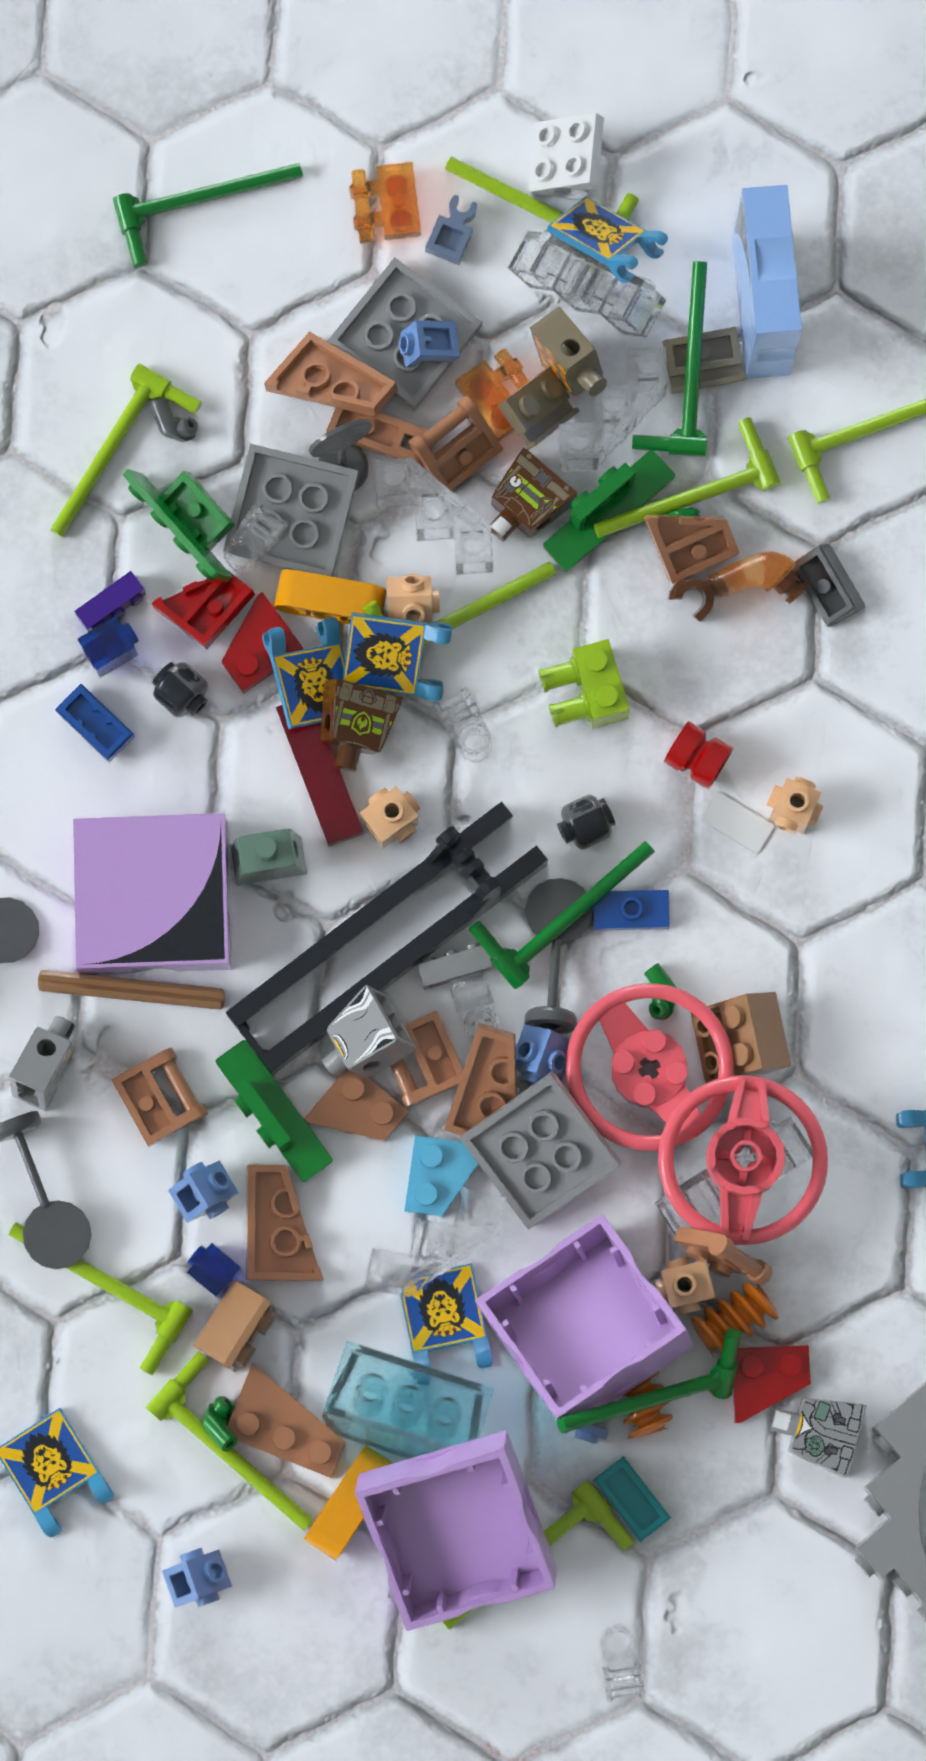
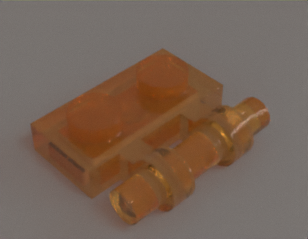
(397, 199)
(487, 391)

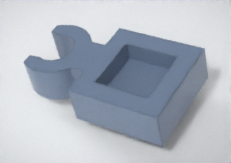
(451, 234)

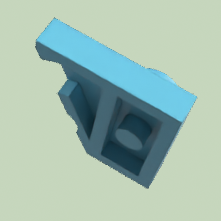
(437, 1174)

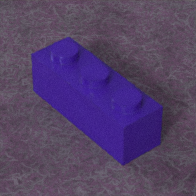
(111, 602)

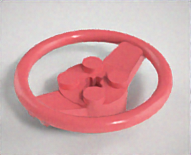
(635, 1044)
(741, 1186)

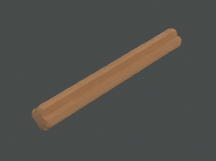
(131, 989)

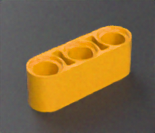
(324, 595)
(342, 1511)

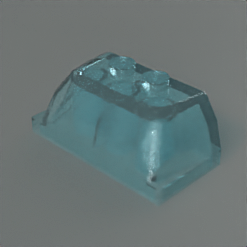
(402, 1404)

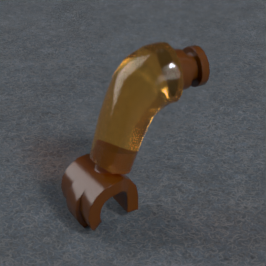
(759, 570)

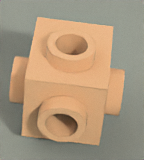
(412, 598)
(791, 818)
(387, 829)
(699, 1283)

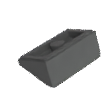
(828, 585)

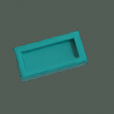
(631, 1499)

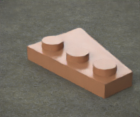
(331, 378)
(486, 1079)
(275, 1229)
(283, 1427)

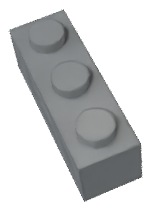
(453, 965)

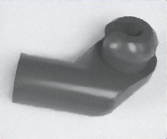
(172, 426)

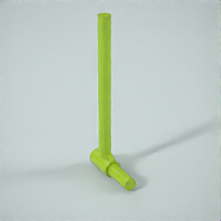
(519, 198)
(147, 385)
(809, 449)
(759, 472)
(488, 601)
(169, 1318)
(170, 1403)
(587, 1505)

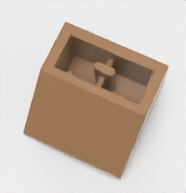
(754, 1034)
(235, 1326)

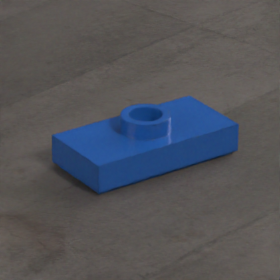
(95, 723)
(632, 910)

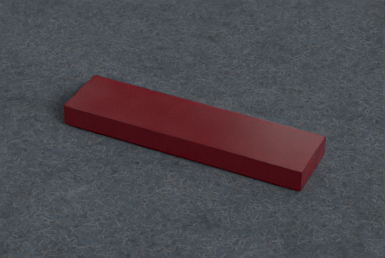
(323, 782)

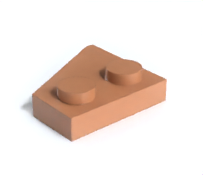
(690, 543)
(358, 1108)

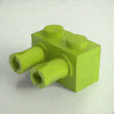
(601, 688)

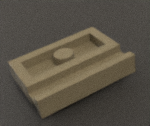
(719, 359)
(538, 407)

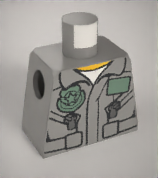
(822, 1432)

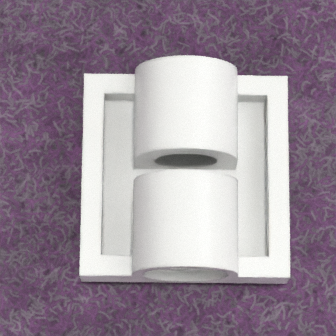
(566, 156)

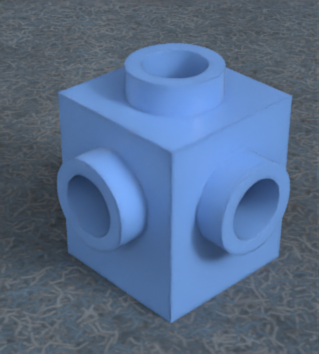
(540, 1053)
(203, 1191)
(205, 1578)

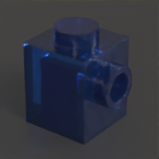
(109, 646)
(213, 1269)

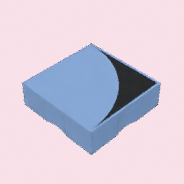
(766, 281)

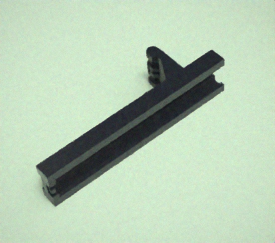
(451, 849)

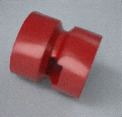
(697, 754)

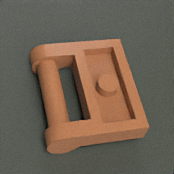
(463, 453)
(436, 1060)
(147, 1102)
(722, 1255)

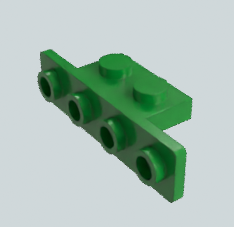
(618, 493)
(189, 515)
(274, 1111)

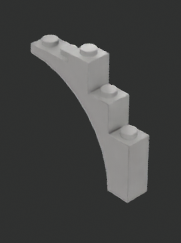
(896, 1493)

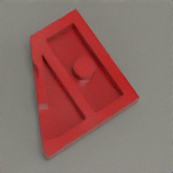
(205, 607)
(246, 656)
(768, 1377)

